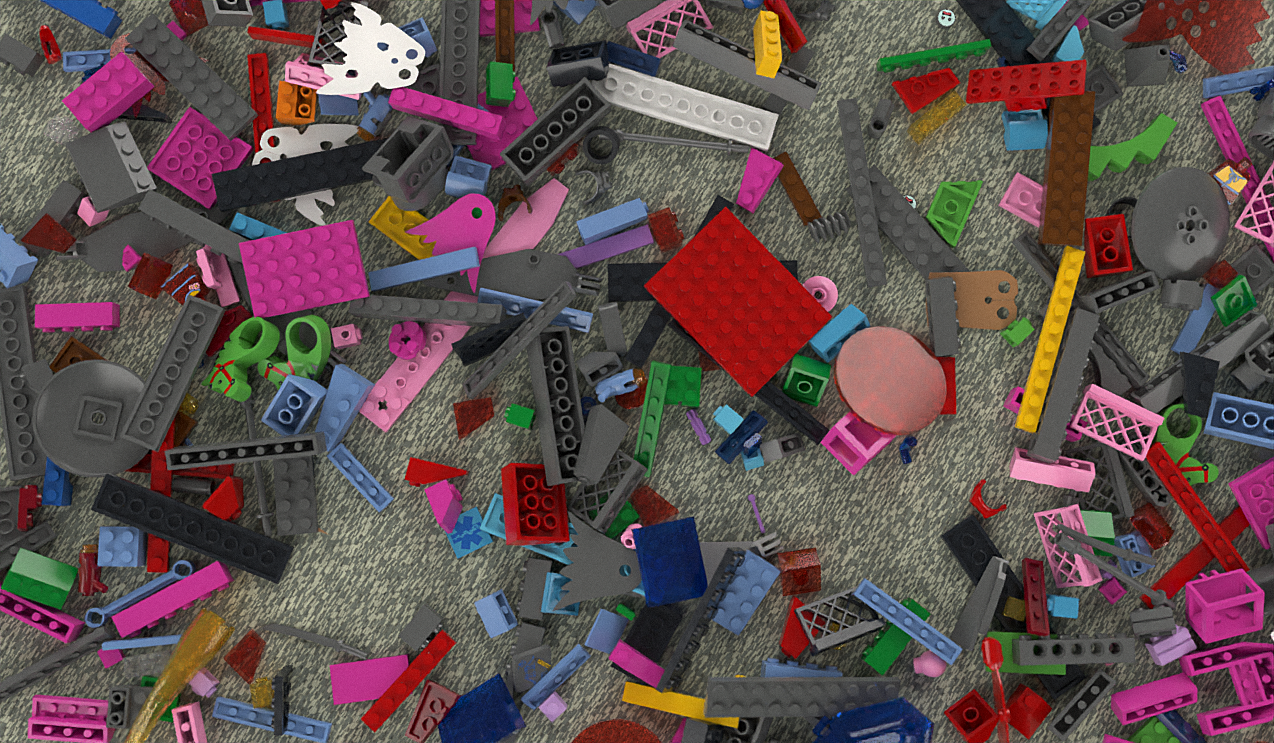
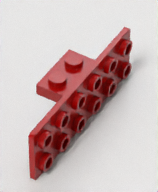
(1026, 85)

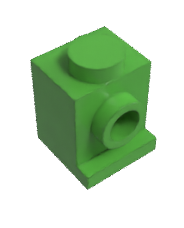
(1017, 331)

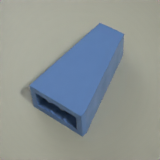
(612, 221)

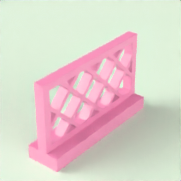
(657, 14)
(310, 76)
(1249, 206)
(1122, 406)
(1073, 519)

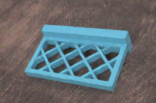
(1043, 12)

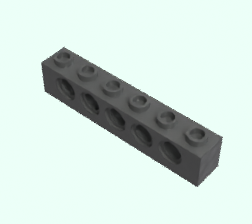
(1122, 651)

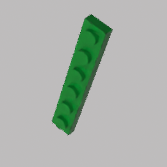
(941, 55)
(652, 414)

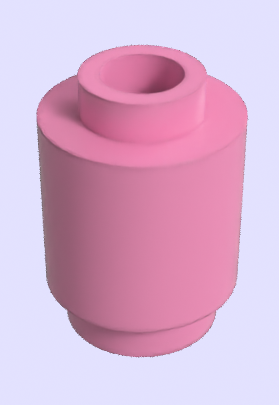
(627, 537)

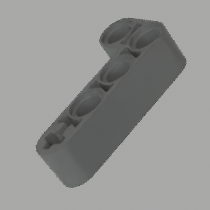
(1144, 470)

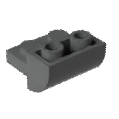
(125, 704)

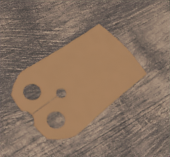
(971, 294)

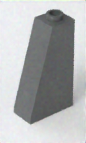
(599, 443)

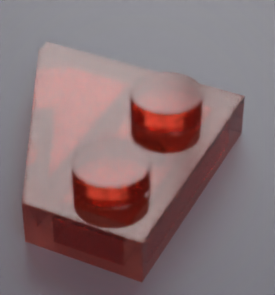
(49, 235)
(652, 506)
(246, 655)

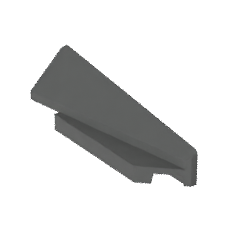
(981, 606)

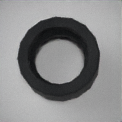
(593, 157)

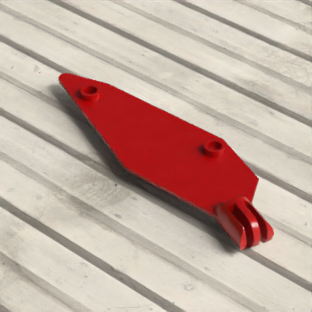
(993, 658)

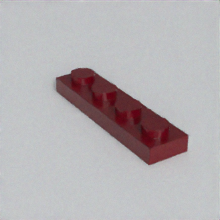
(1035, 597)

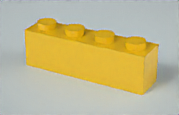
(767, 44)

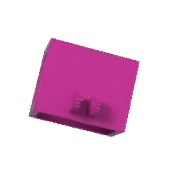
(855, 442)
(1218, 606)

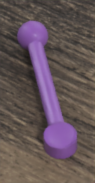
(751, 498)

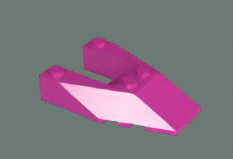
(1253, 678)

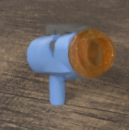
(376, 117)
(620, 383)

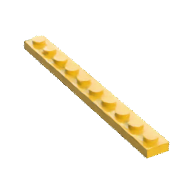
(1049, 339)

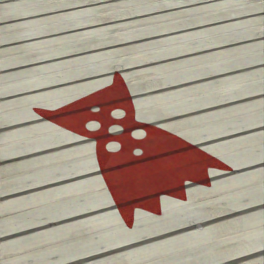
(1218, 45)

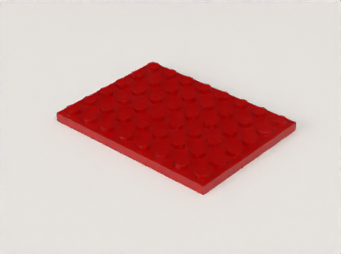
(738, 301)

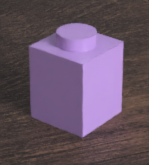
(553, 706)

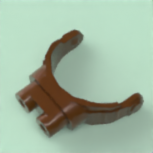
(510, 196)

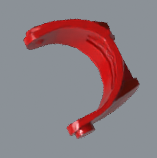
(47, 38)
(978, 503)

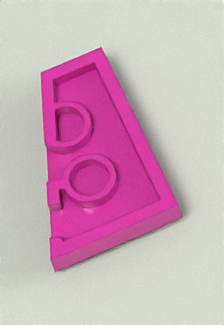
(757, 179)

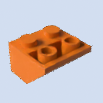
(295, 104)

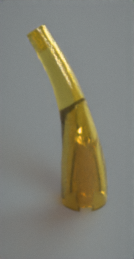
(191, 654)

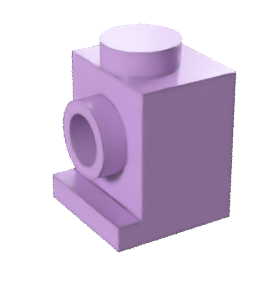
(204, 683)

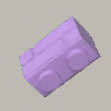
(1170, 647)

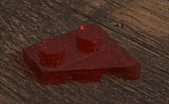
(472, 414)

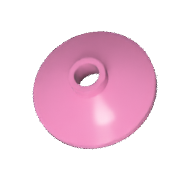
(825, 287)

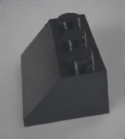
(575, 62)

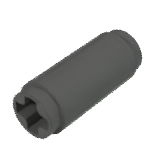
(193, 486)

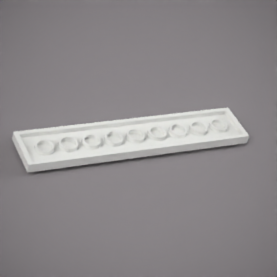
(687, 107)

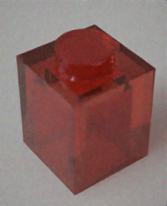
(1220, 274)

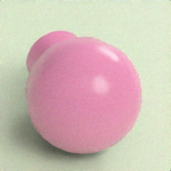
(929, 664)

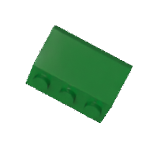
(40, 578)

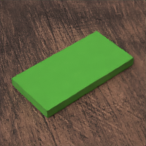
(1008, 666)

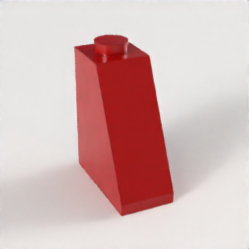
(793, 637)

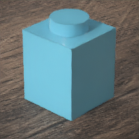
(727, 418)

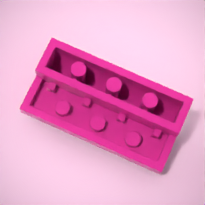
(69, 719)

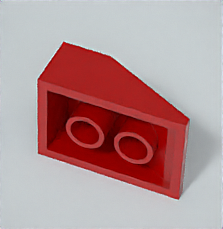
(1106, 246)

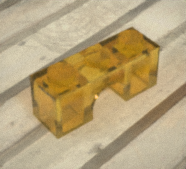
(936, 117)

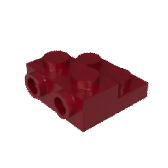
(29, 501)

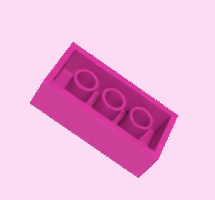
(108, 93)

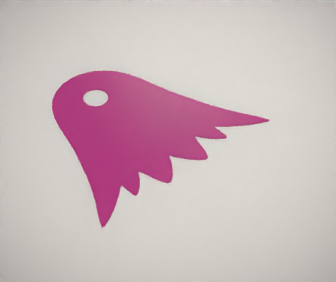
(459, 230)

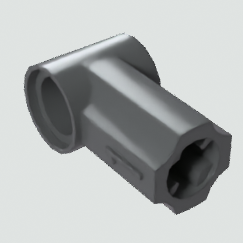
(552, 29)
(880, 117)

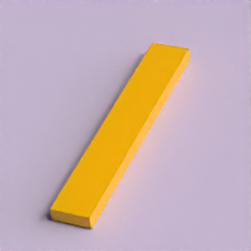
(672, 702)

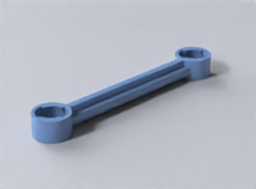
(138, 594)

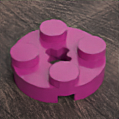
(398, 335)

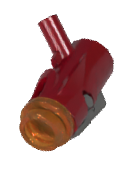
(89, 571)

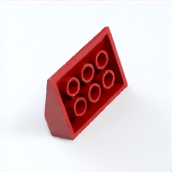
(531, 508)

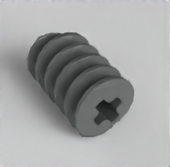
(829, 225)

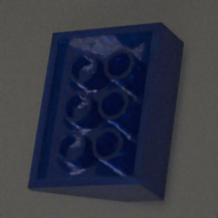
(670, 561)
(482, 715)

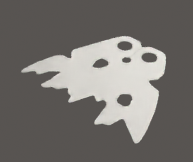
(368, 59)
(309, 142)

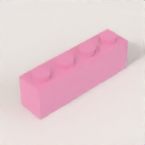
(1063, 473)
(189, 723)

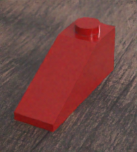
(428, 472)

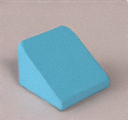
(754, 461)

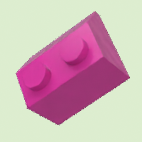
(445, 504)

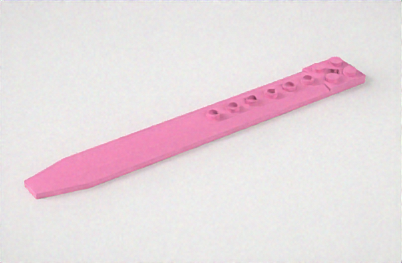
(408, 377)

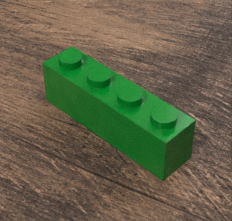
(891, 640)

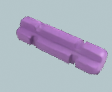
(698, 426)

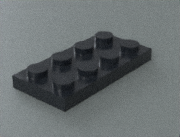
(651, 634)

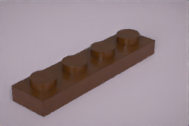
(505, 31)
(796, 190)

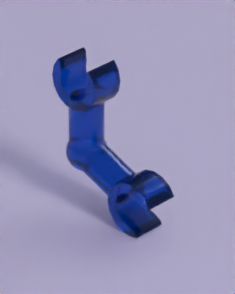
(1261, 91)

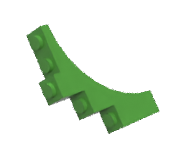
(1143, 147)

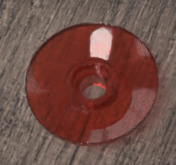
(630, 401)

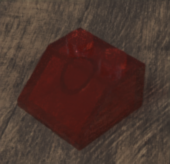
(190, 15)
(799, 571)

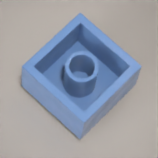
(122, 546)

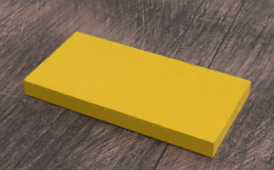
(394, 223)

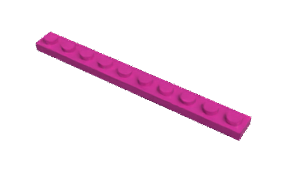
(1234, 149)

